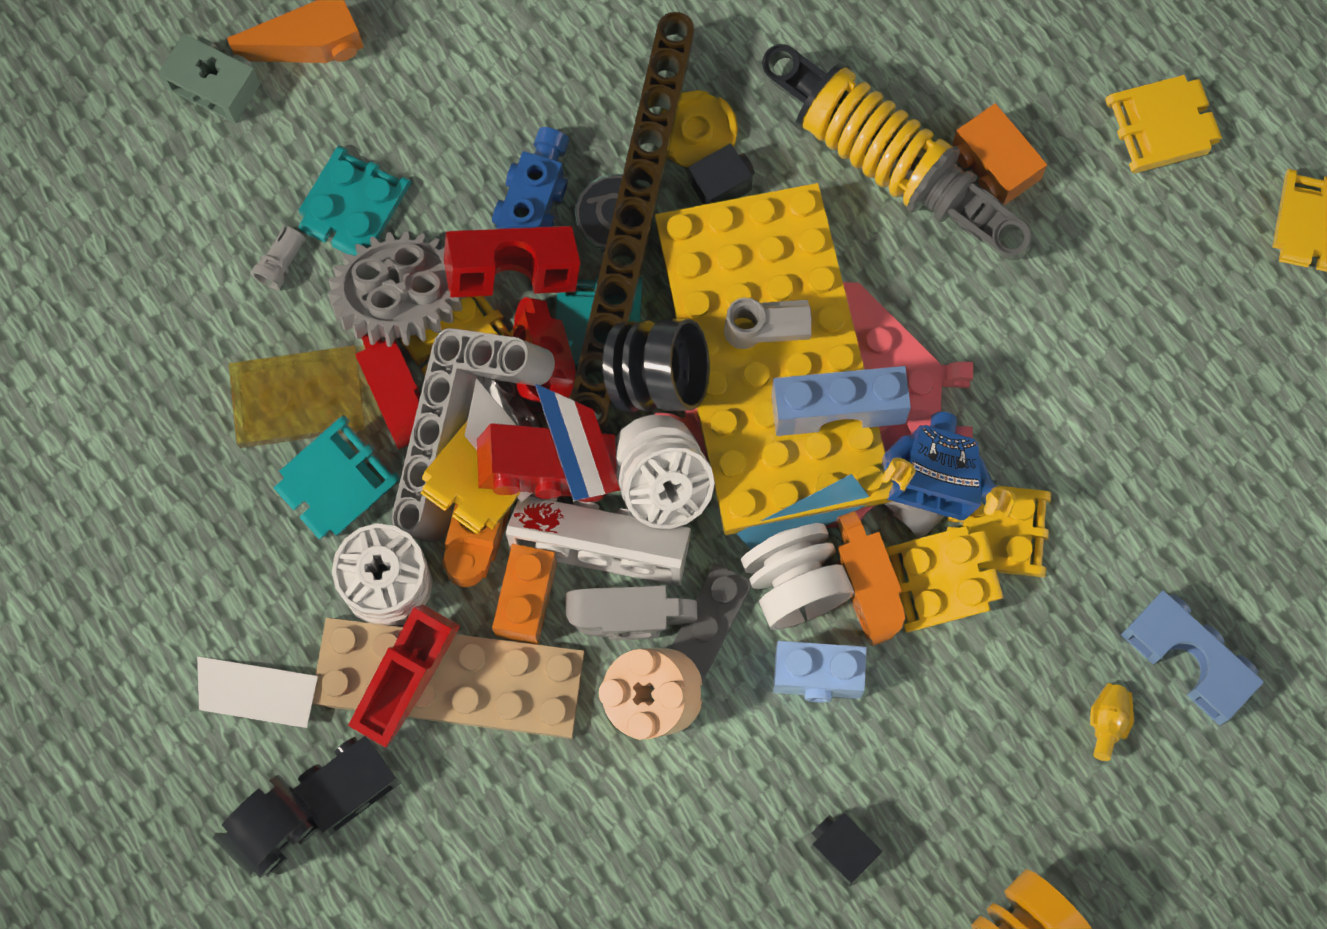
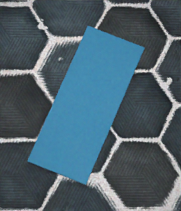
(839, 492)

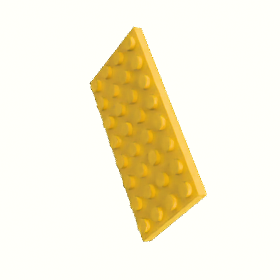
(768, 251)

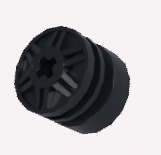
(656, 365)

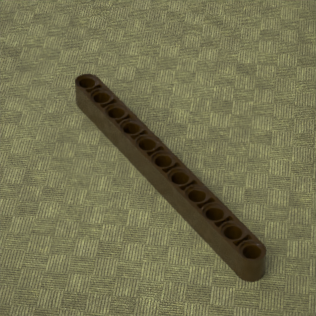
(635, 203)

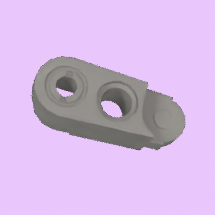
(626, 612)

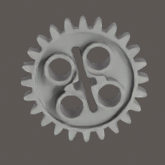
(393, 289)

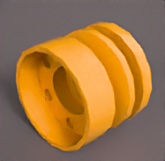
(1035, 907)

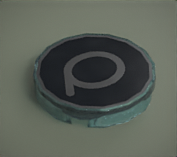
(596, 209)

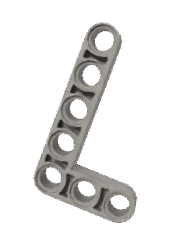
(445, 406)

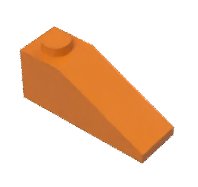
(305, 35)

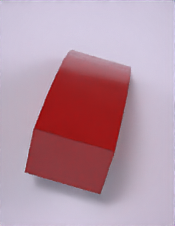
(403, 674)

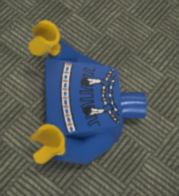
(943, 472)

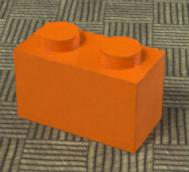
(998, 155)
(525, 594)

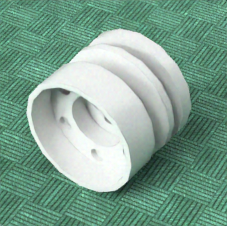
(662, 472)
(793, 567)
(401, 587)

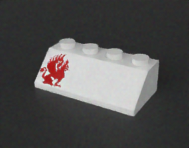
(600, 539)

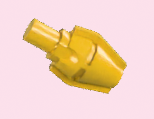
(1111, 718)

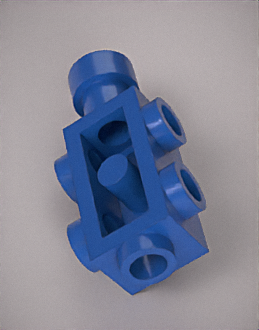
(534, 195)

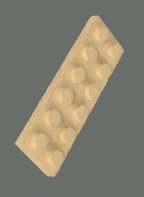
(474, 685)

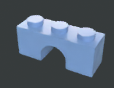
(868, 395)
(1224, 678)

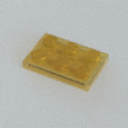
(295, 395)

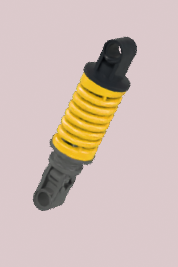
(892, 149)

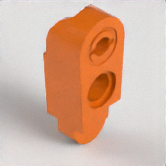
(471, 554)
(872, 580)

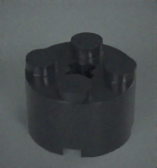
(266, 827)

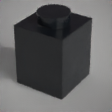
(721, 176)
(844, 847)

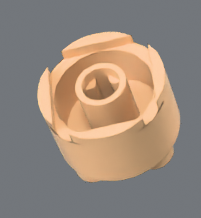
(628, 692)

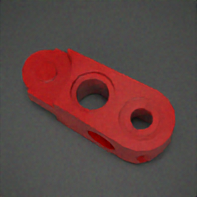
(536, 326)
(391, 387)

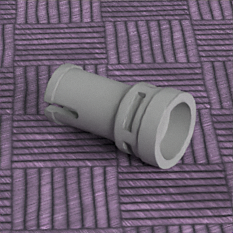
(279, 257)

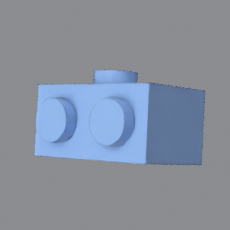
(819, 670)

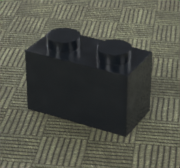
(346, 784)

